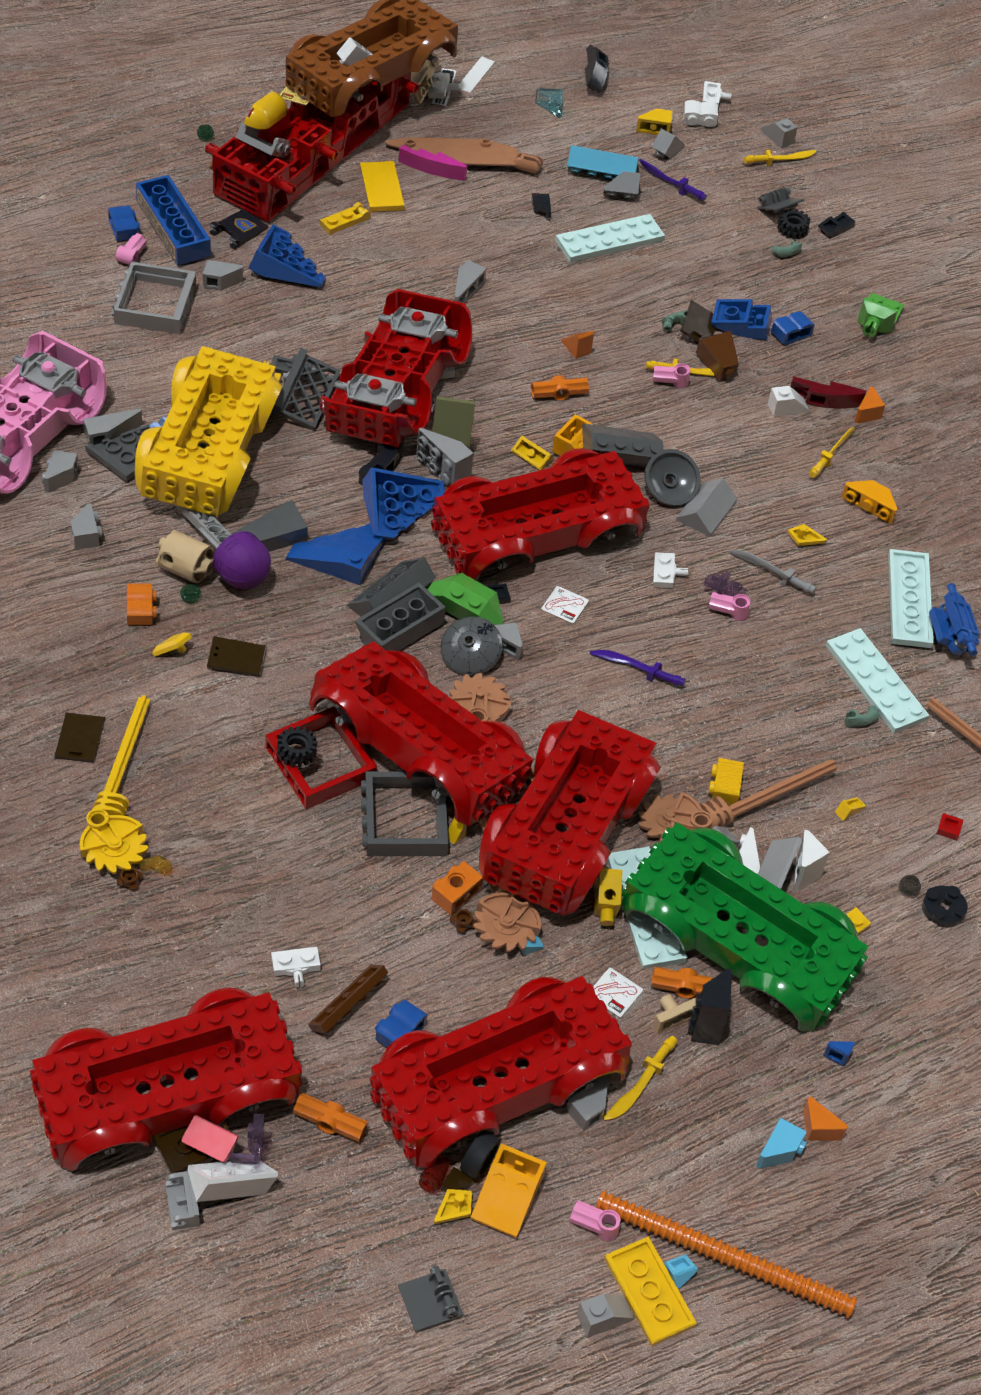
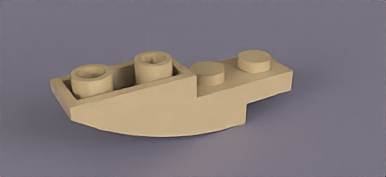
(424, 79)

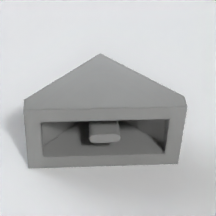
(511, 639)

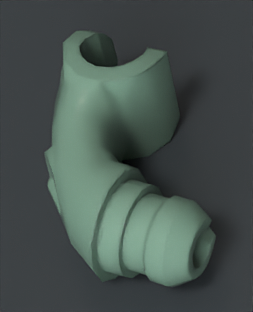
(783, 252)
(669, 320)
(855, 719)

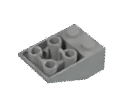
(444, 456)

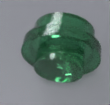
(205, 132)
(190, 593)

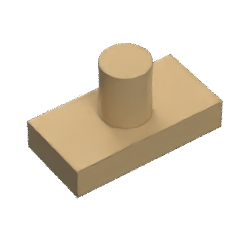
(673, 1014)

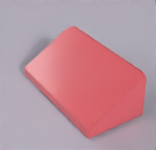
(210, 1139)

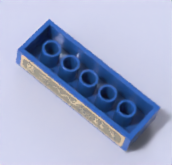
(173, 219)

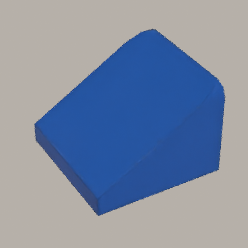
(839, 1051)

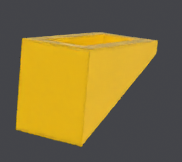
(849, 808)
(456, 831)

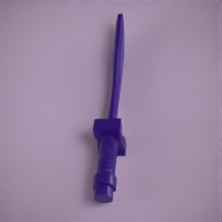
(682, 184)
(652, 672)

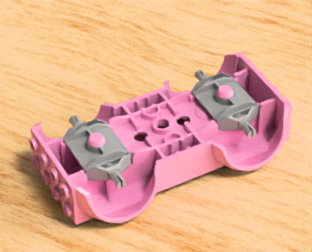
(62, 391)

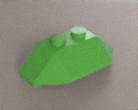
(467, 598)

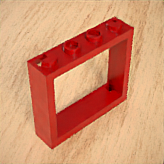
(335, 787)

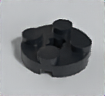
(948, 895)

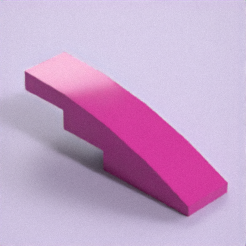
(437, 164)

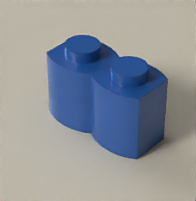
(123, 222)
(792, 328)
(401, 1020)

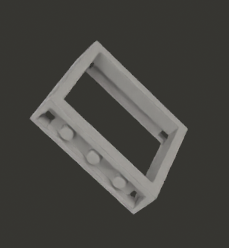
(159, 275)

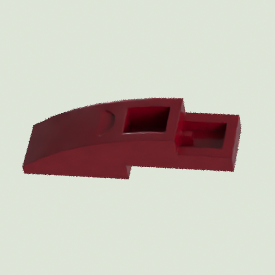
(828, 396)

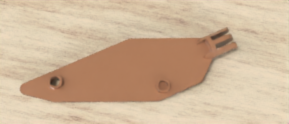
(473, 152)

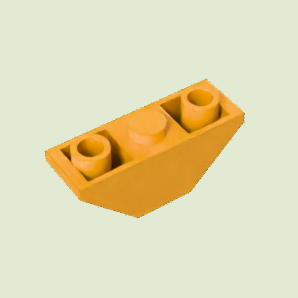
(872, 498)

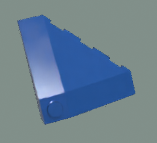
(284, 260)
(397, 500)
(341, 555)

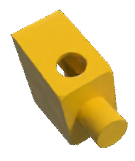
(607, 895)

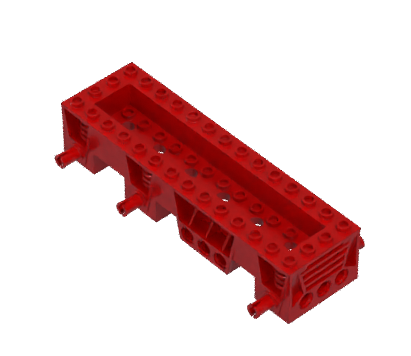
(271, 183)

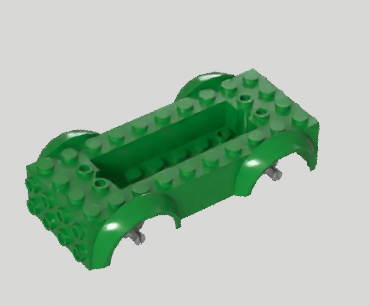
(810, 945)

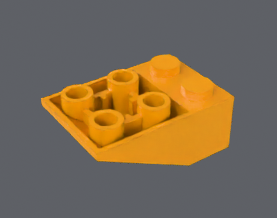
(569, 436)
(509, 1190)

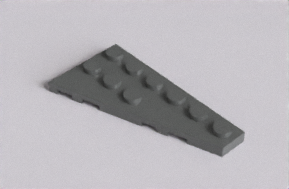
(119, 452)

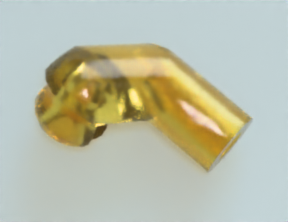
(157, 863)

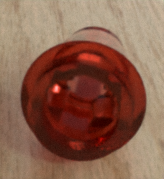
(433, 1177)

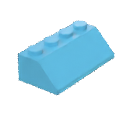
(600, 162)

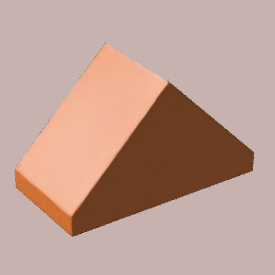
(579, 344)
(870, 408)
(821, 1123)

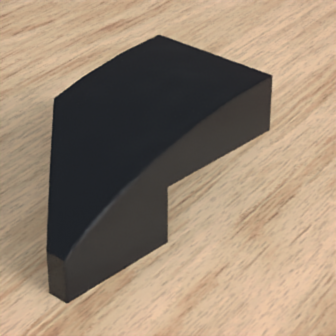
(541, 203)

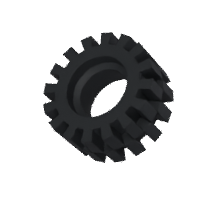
(793, 224)
(299, 737)

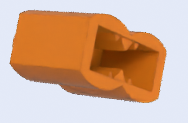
(140, 604)

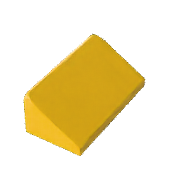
(532, 453)

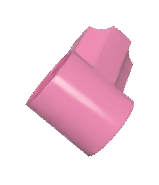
(132, 249)
(678, 375)
(736, 606)
(594, 1218)

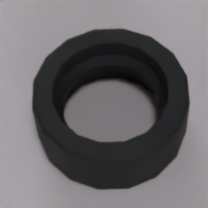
(480, 1154)

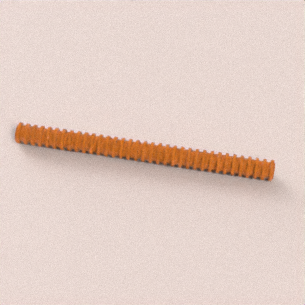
(726, 1254)

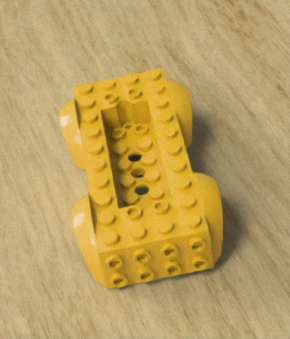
(206, 388)

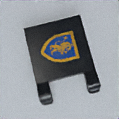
(240, 225)

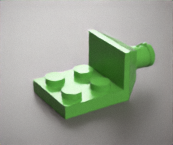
(879, 314)

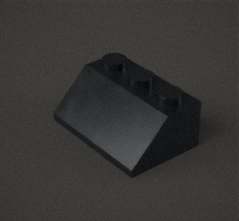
(711, 1010)

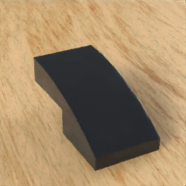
(837, 225)

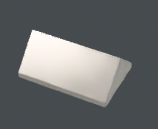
(230, 1180)

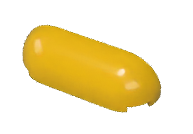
(267, 111)

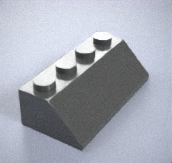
(632, 446)
(392, 583)
(402, 619)

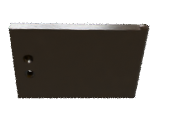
(697, 322)
(237, 656)
(79, 736)

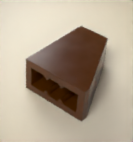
(719, 355)

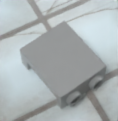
(250, 135)

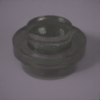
(910, 885)

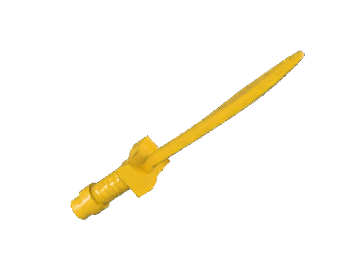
(768, 158)
(699, 371)
(826, 457)
(652, 1065)

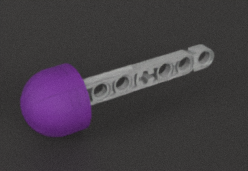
(238, 557)

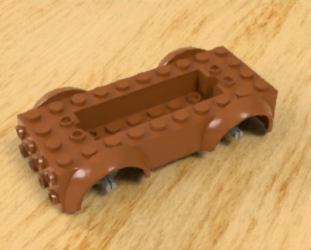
(394, 31)

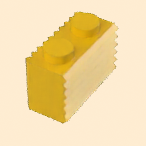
(727, 780)

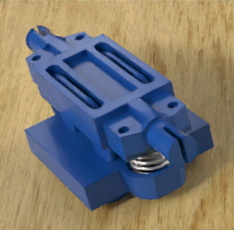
(955, 623)

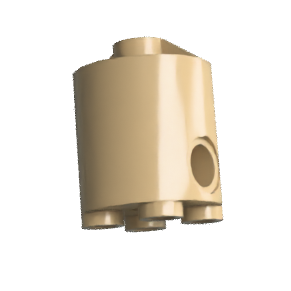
(185, 556)

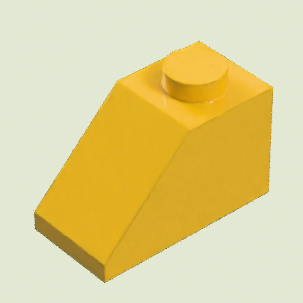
(654, 121)

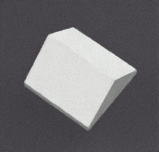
(809, 861)

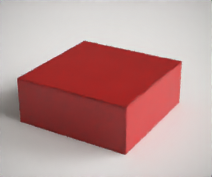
(949, 826)

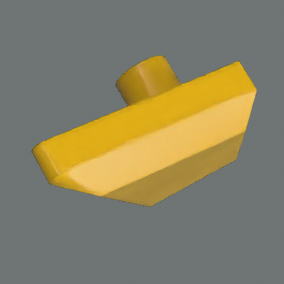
(805, 535)
(174, 642)
(454, 1206)

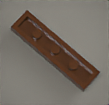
(342, 1004)

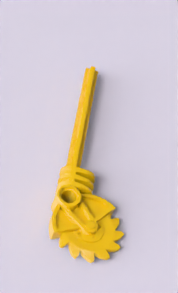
(110, 836)

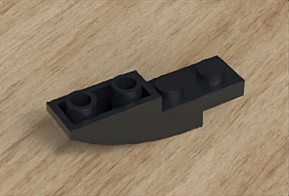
(597, 68)
(386, 459)

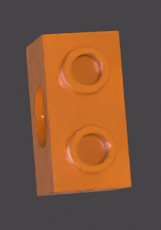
(453, 898)

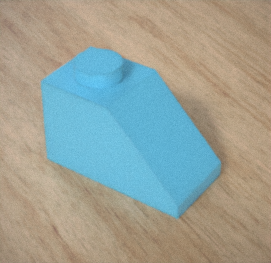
(782, 1145)

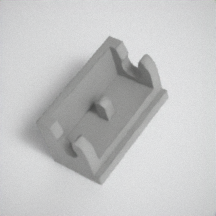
(181, 1201)

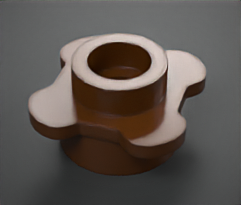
(131, 884)
(465, 915)

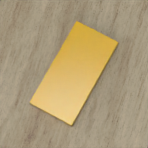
(381, 186)
(650, 1291)

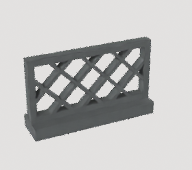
(290, 386)

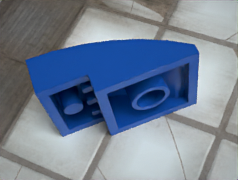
(742, 318)

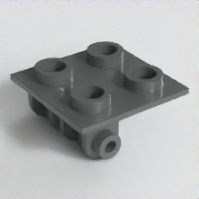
(778, 200)
(430, 1299)

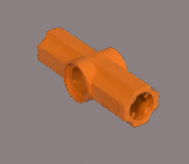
(559, 387)
(684, 982)
(330, 1117)

